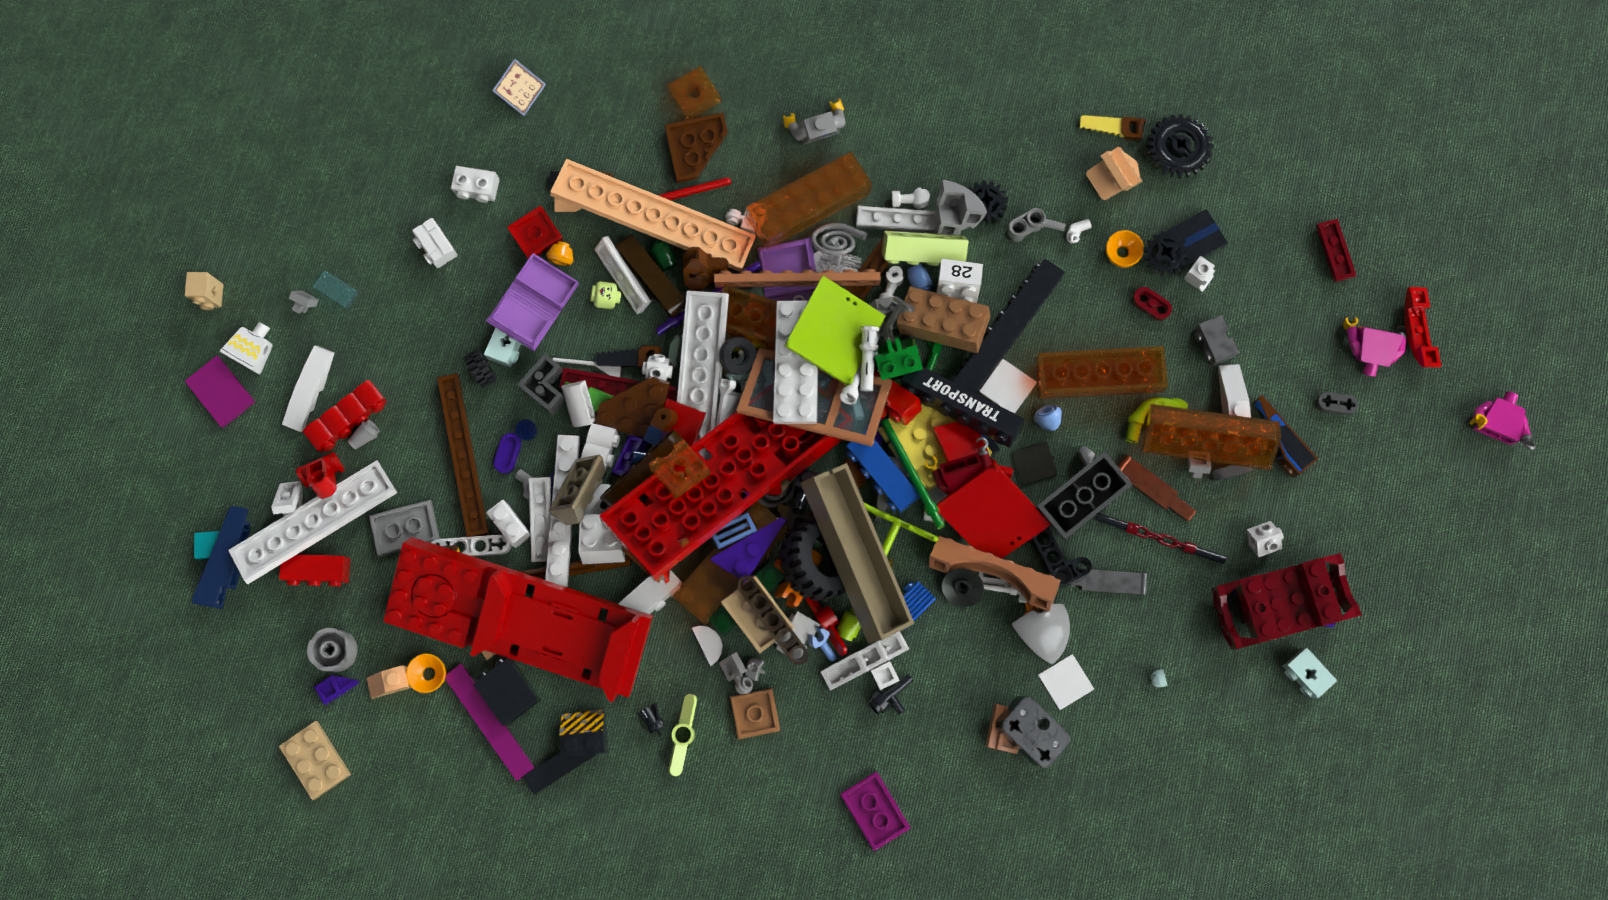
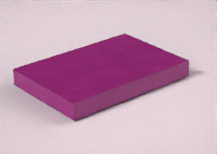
(220, 391)
(875, 811)

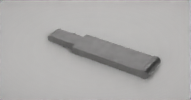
(1111, 582)

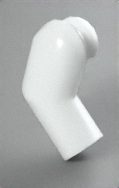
(1075, 230)

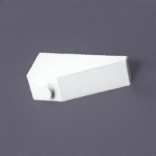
(1233, 391)

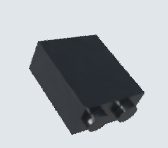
(506, 691)

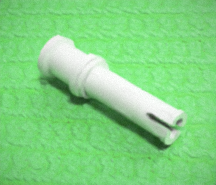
(868, 349)

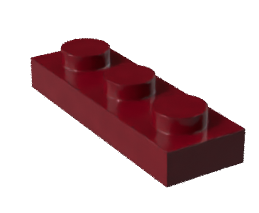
(1336, 250)

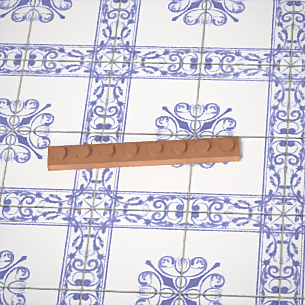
(789, 279)

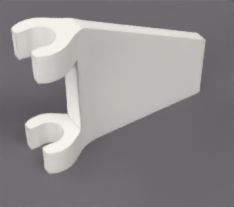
(729, 400)

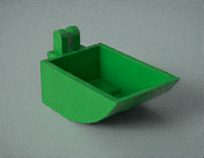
(898, 358)

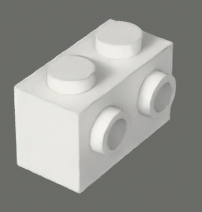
(475, 184)

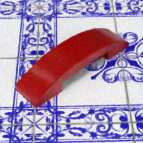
(1417, 329)

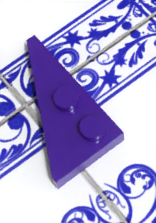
(747, 553)

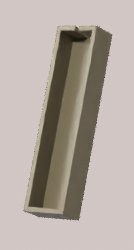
(857, 553)

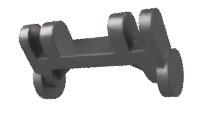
(898, 308)

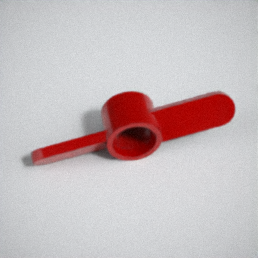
(827, 621)

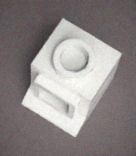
(1200, 274)

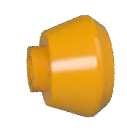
(560, 254)

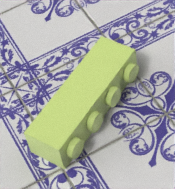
(923, 247)

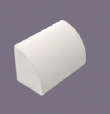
(579, 403)

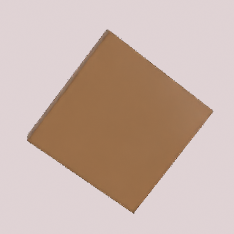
(755, 713)

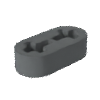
(1338, 399)
(1229, 472)

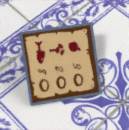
(518, 87)

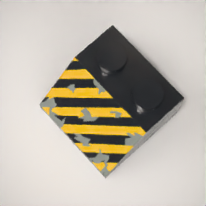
(583, 733)

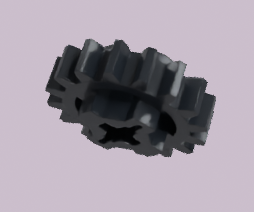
(993, 200)
(1160, 245)

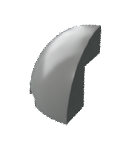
(957, 209)
(1045, 631)

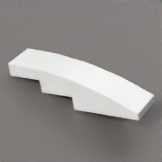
(308, 387)
(864, 660)

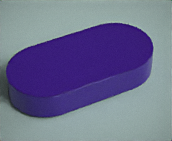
(507, 453)

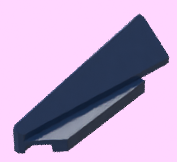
(221, 569)

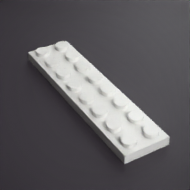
(700, 362)
(311, 522)

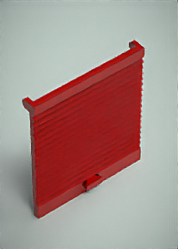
(992, 513)

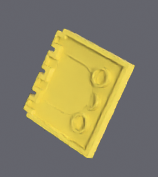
(921, 442)

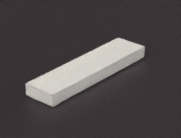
(895, 219)
(622, 275)
(539, 517)

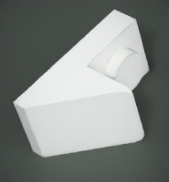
(287, 498)

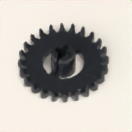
(1172, 159)

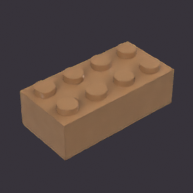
(944, 320)

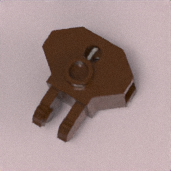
(701, 267)

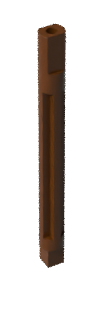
(578, 568)

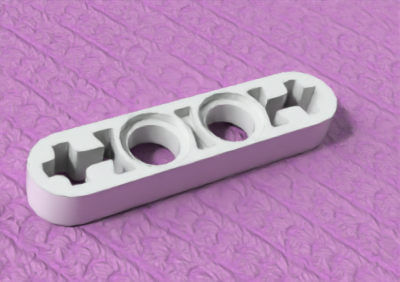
(471, 541)

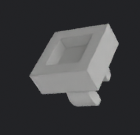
(302, 301)
(1198, 467)

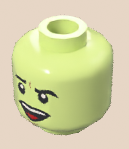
(605, 295)

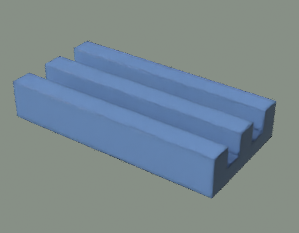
(743, 535)

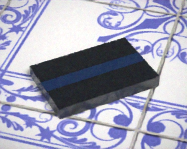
(1201, 237)

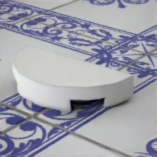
(709, 642)

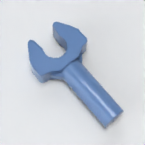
(821, 642)

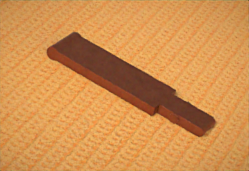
(1155, 488)

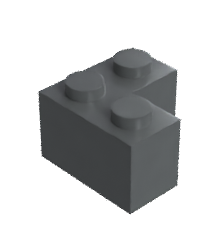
(539, 384)

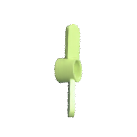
(679, 748)

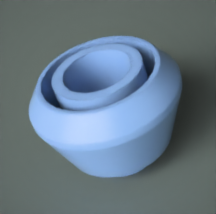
(1048, 417)

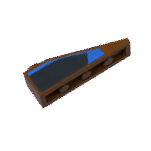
(1292, 451)

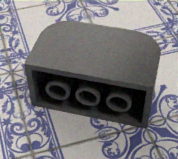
(1084, 495)

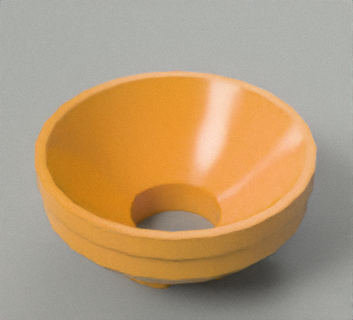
(1128, 240)
(416, 670)

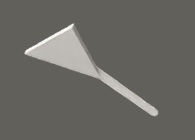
(612, 371)

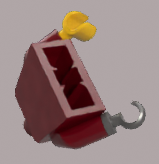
(959, 471)

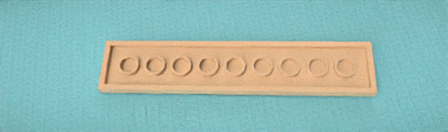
(651, 214)

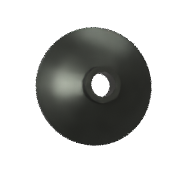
(962, 595)

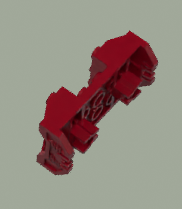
(1287, 601)

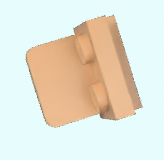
(1114, 173)

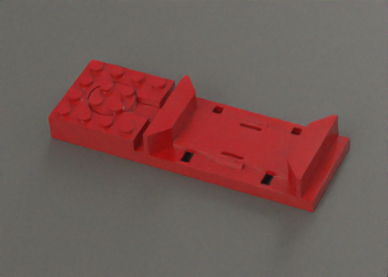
(745, 457)
(486, 607)

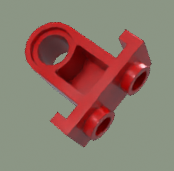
(321, 475)

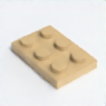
(747, 618)
(314, 760)

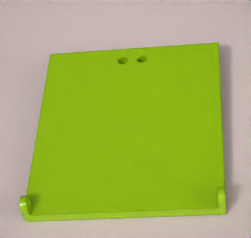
(830, 330)

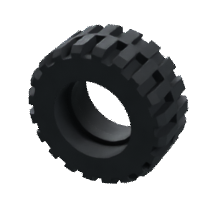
(799, 566)

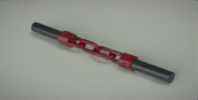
(1187, 547)

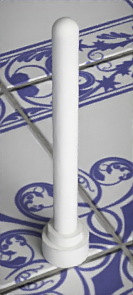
(850, 393)

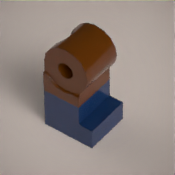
(660, 425)

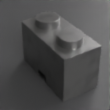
(1214, 341)

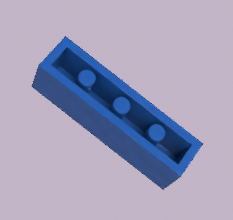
(884, 474)

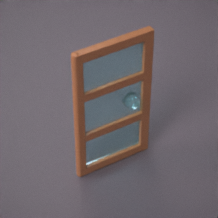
(834, 418)

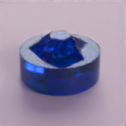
(526, 430)

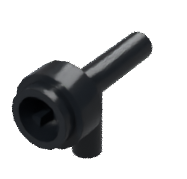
(879, 702)

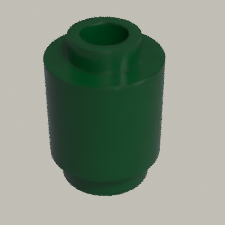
(663, 255)

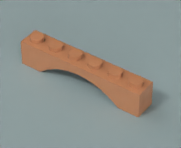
(1034, 586)

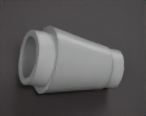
(365, 433)

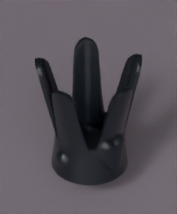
(653, 721)

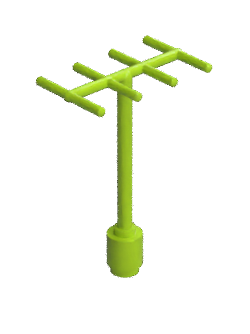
(849, 624)

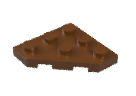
(694, 144)
(634, 407)

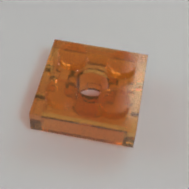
(692, 81)
(676, 481)

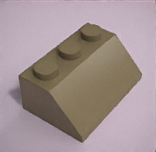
(578, 489)

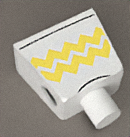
(249, 347)

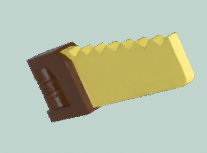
(1115, 126)

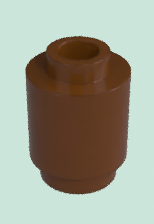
(857, 475)

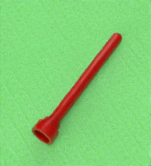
(696, 189)

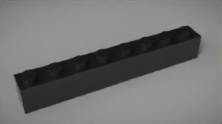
(1009, 326)

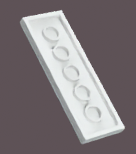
(794, 376)

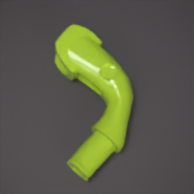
(1137, 419)

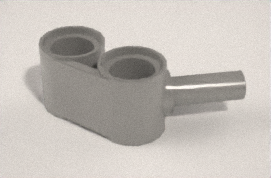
(1028, 226)

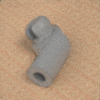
(523, 477)

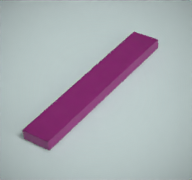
(496, 734)

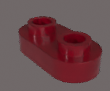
(1152, 302)

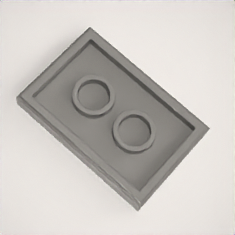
(400, 524)

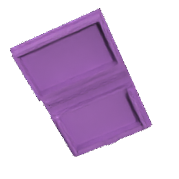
(791, 256)
(532, 302)

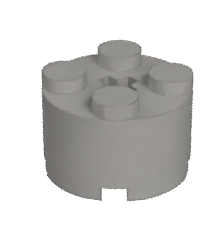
(325, 640)

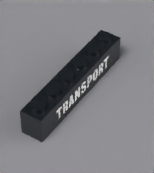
(964, 406)

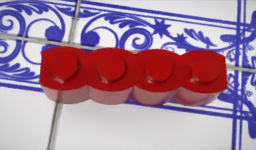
(344, 416)

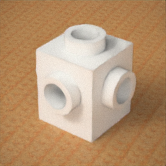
(657, 367)
(1265, 538)

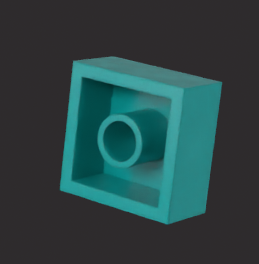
(204, 544)

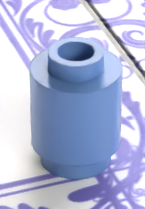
(919, 278)

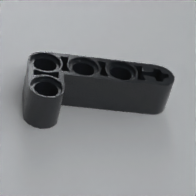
(1061, 565)

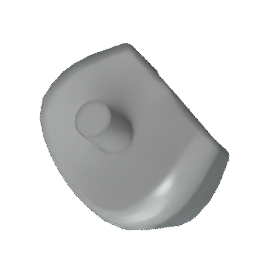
(754, 667)

